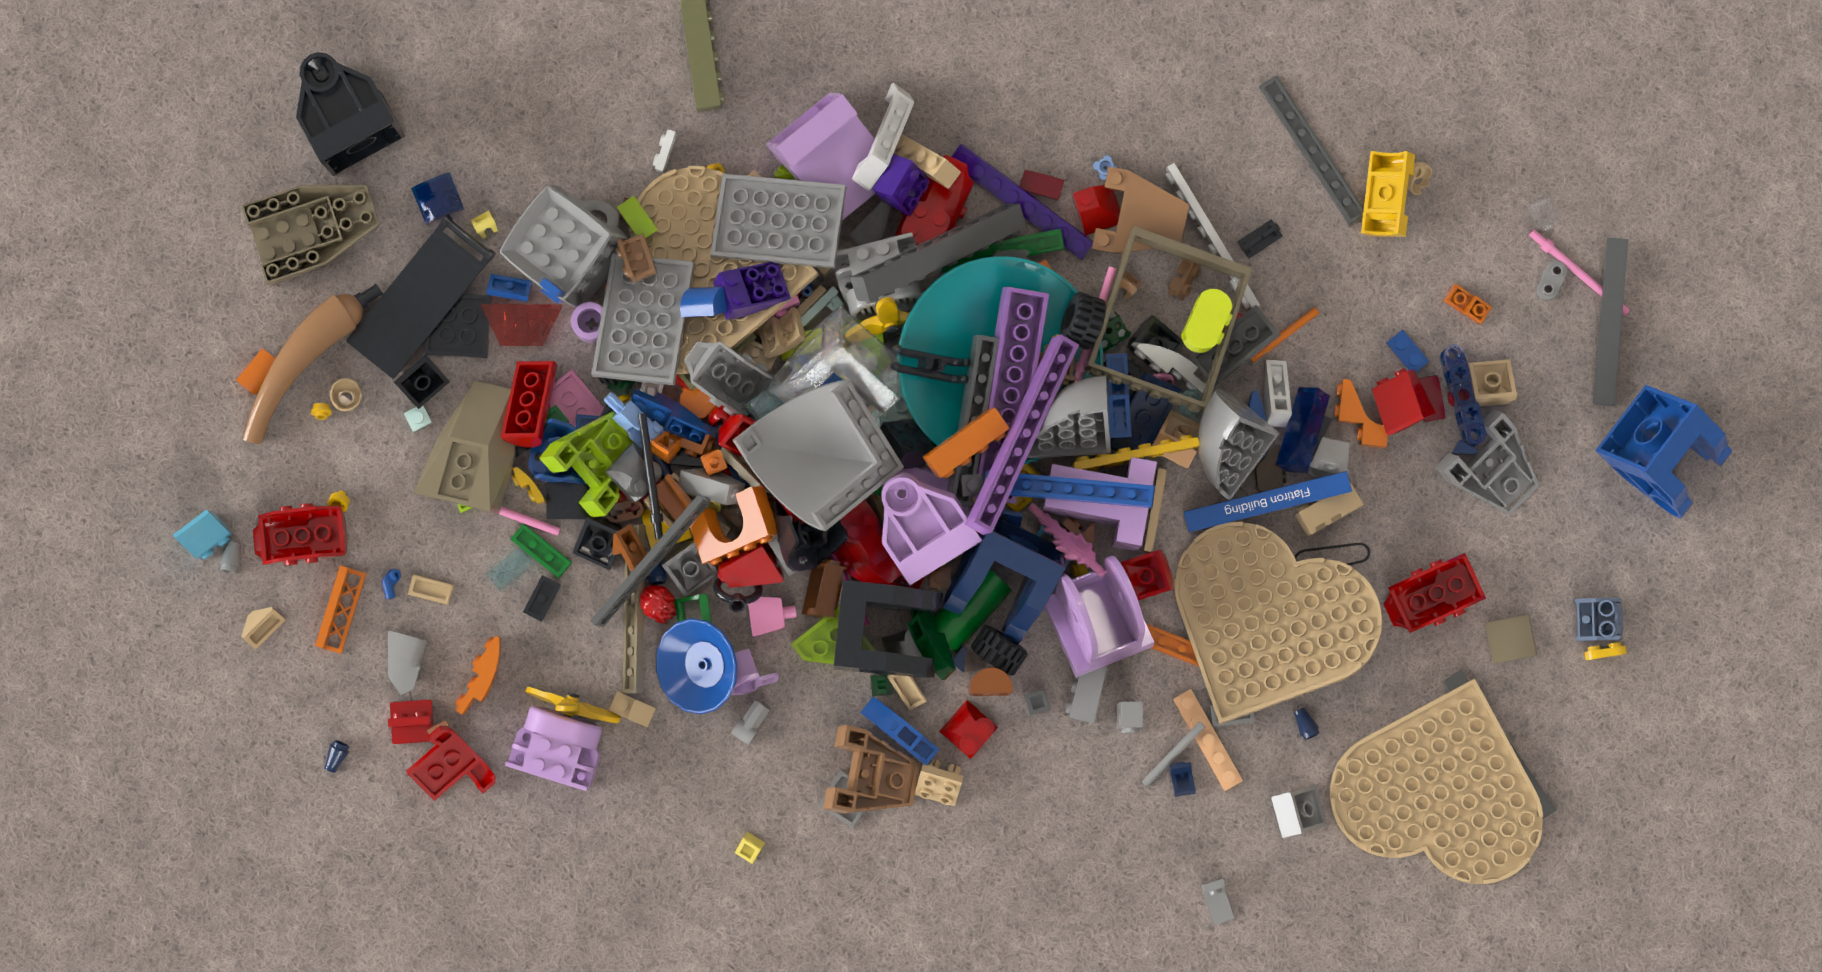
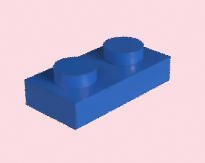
(509, 287)
(1407, 351)

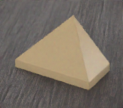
(261, 625)

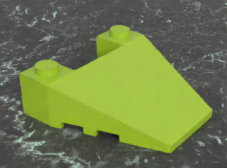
(590, 454)

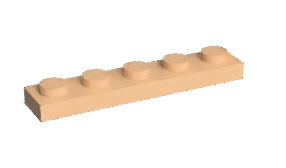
(1208, 740)

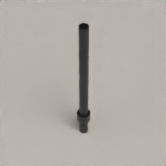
(656, 517)

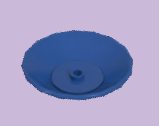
(682, 668)

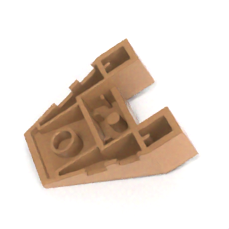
(1143, 207)
(877, 775)

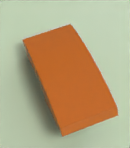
(1467, 304)

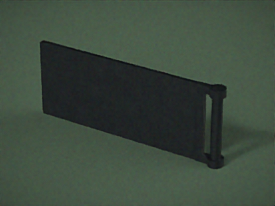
(419, 299)

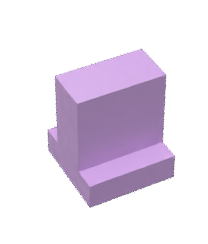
(826, 147)
(1128, 520)

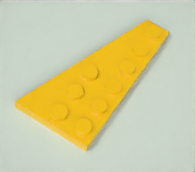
(1125, 454)

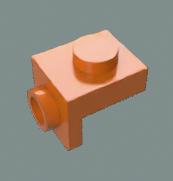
(713, 462)

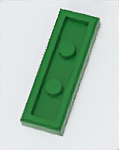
(541, 550)

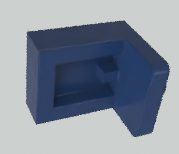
(1182, 779)

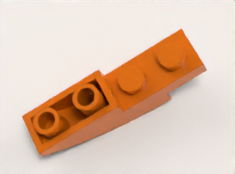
(486, 668)

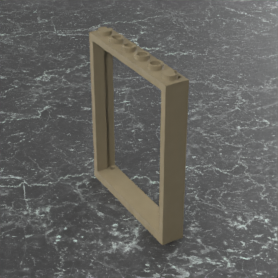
(1194, 255)

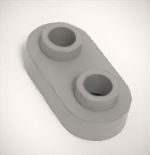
(1552, 280)

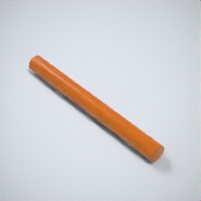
(1287, 332)

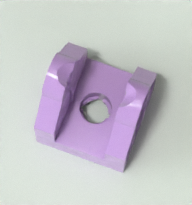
(923, 522)

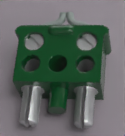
(1114, 333)

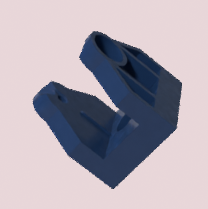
(1021, 552)

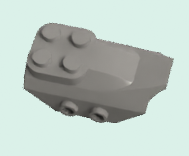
(726, 376)

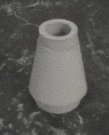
(231, 558)

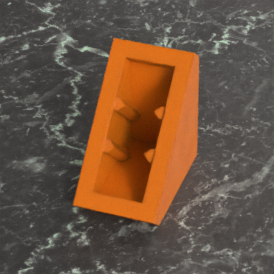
(666, 446)

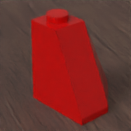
(751, 568)

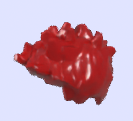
(657, 603)

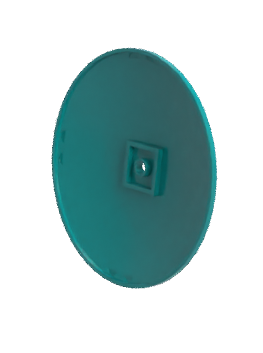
(955, 310)

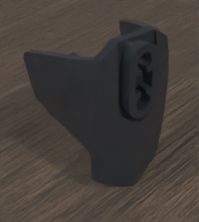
(805, 541)

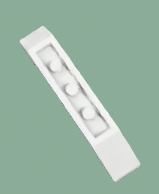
(887, 137)

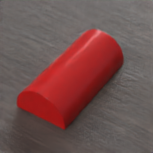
(529, 403)

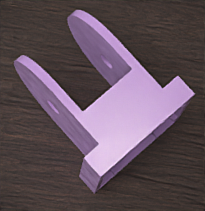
(1098, 618)

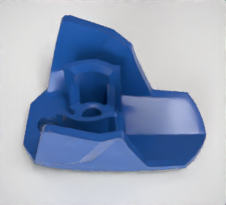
(553, 431)

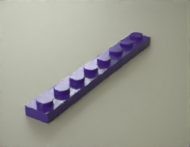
(1031, 207)

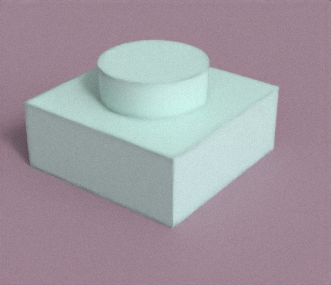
(417, 418)

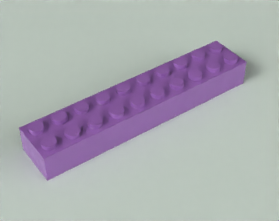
(1020, 337)

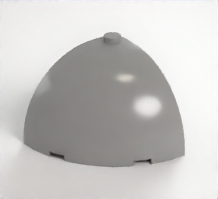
(1076, 421)
(1231, 441)

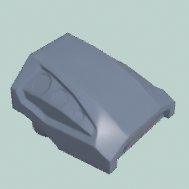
(1599, 622)

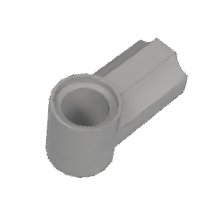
(748, 726)

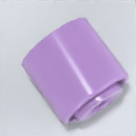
(582, 316)

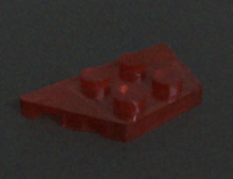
(521, 322)

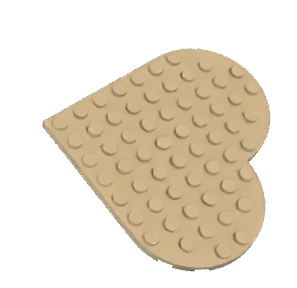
(684, 212)
(1270, 622)
(1441, 787)

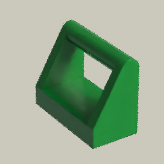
(704, 606)

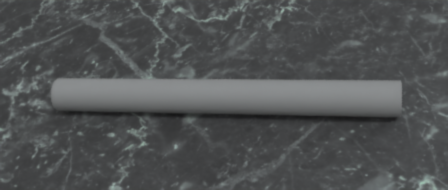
(1173, 754)

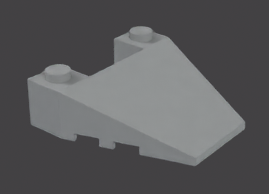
(1497, 470)

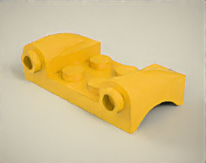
(1387, 194)

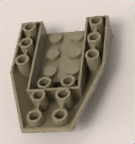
(308, 227)
(469, 457)

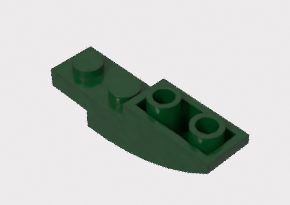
(931, 643)

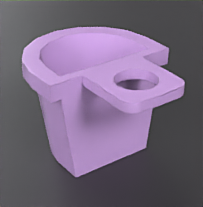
(747, 675)

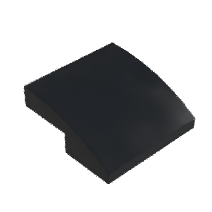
(564, 500)

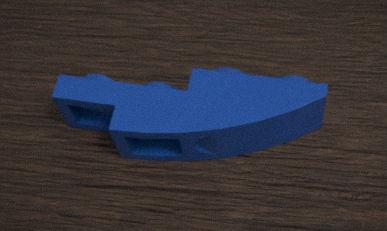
(676, 417)
(899, 730)

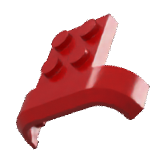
(448, 763)

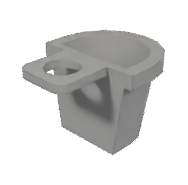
(1330, 458)

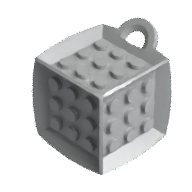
(564, 243)

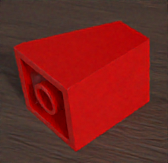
(1402, 401)

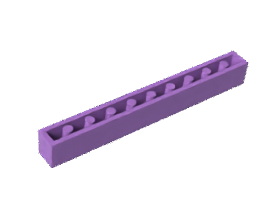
(1021, 434)

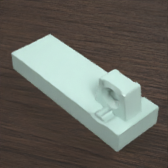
(830, 300)

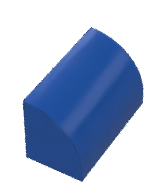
(703, 302)

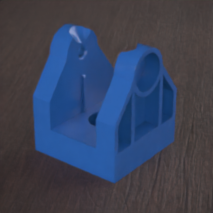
(1649, 461)

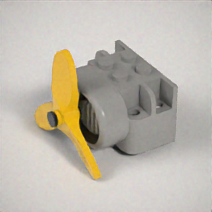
(890, 309)

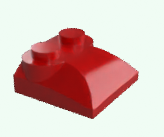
(1149, 574)
(968, 729)

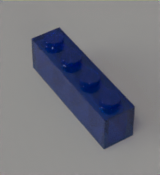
(1303, 430)

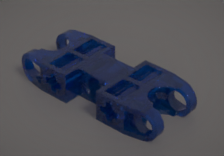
(1463, 383)

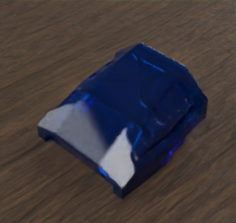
(437, 198)

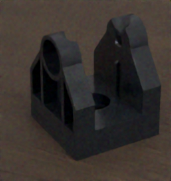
(343, 113)
(853, 604)

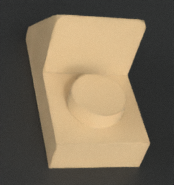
(632, 709)

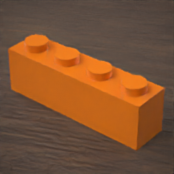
(965, 443)

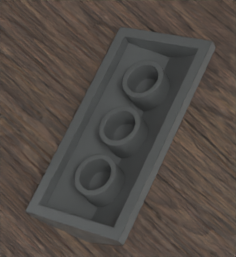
(1248, 337)

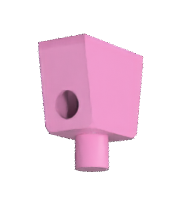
(769, 615)

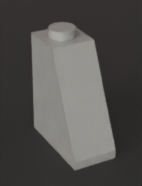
(715, 487)

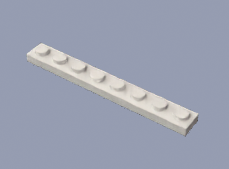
(1206, 229)

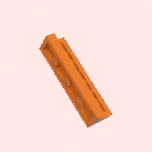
(332, 608)

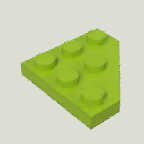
(820, 641)

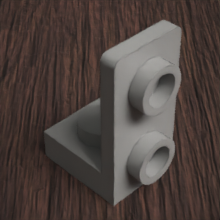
(1217, 901)

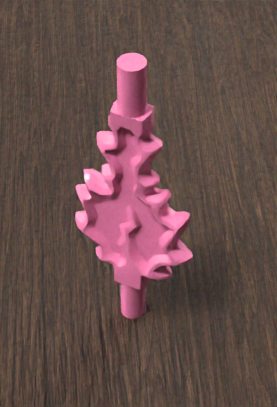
(1071, 545)

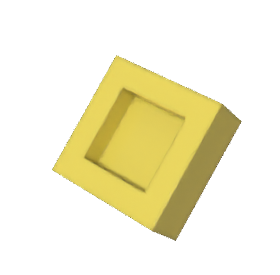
(482, 222)

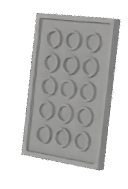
(778, 221)
(642, 323)

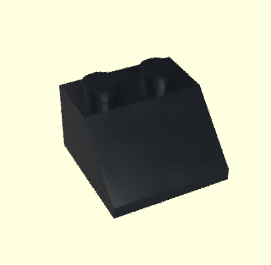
(421, 381)

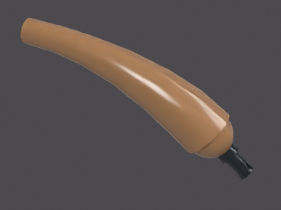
(311, 338)

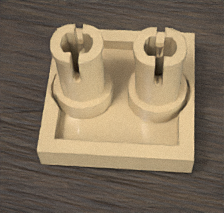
(939, 784)

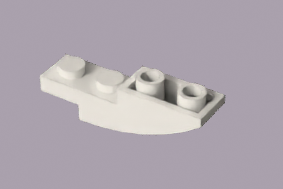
(1166, 360)

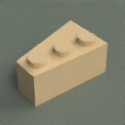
(1327, 511)

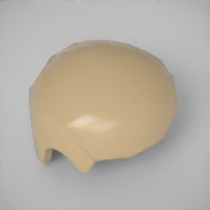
(1423, 171)
(345, 386)

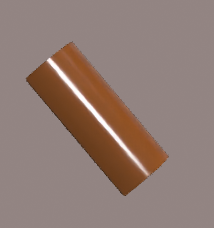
(991, 683)

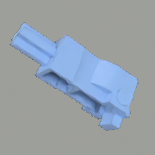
(627, 417)

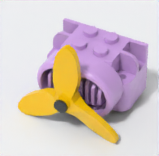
(558, 743)

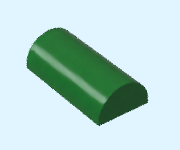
(984, 602)

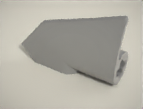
(404, 660)

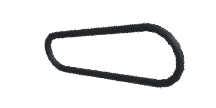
(1339, 546)

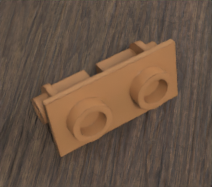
(1182, 286)

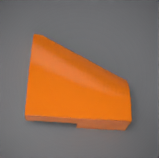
(256, 371)

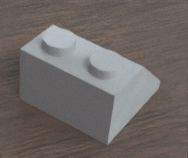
(1299, 811)

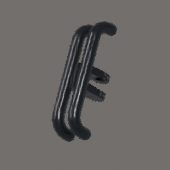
(929, 365)

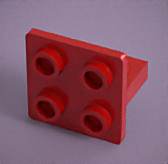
(410, 721)

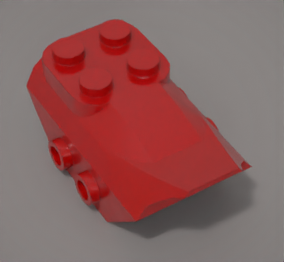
(938, 207)
(300, 534)
(863, 551)
(1434, 594)

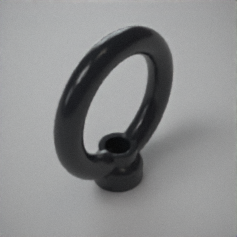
(737, 601)

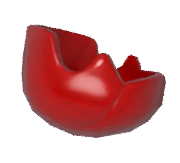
(717, 414)

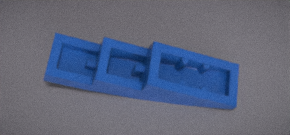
(1118, 398)

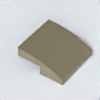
(1511, 639)

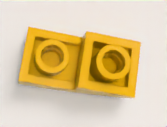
(525, 481)

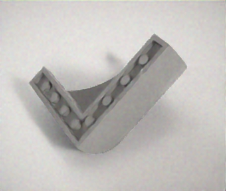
(820, 453)

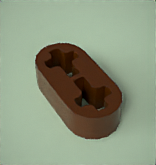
(626, 515)

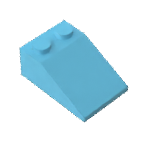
(204, 534)

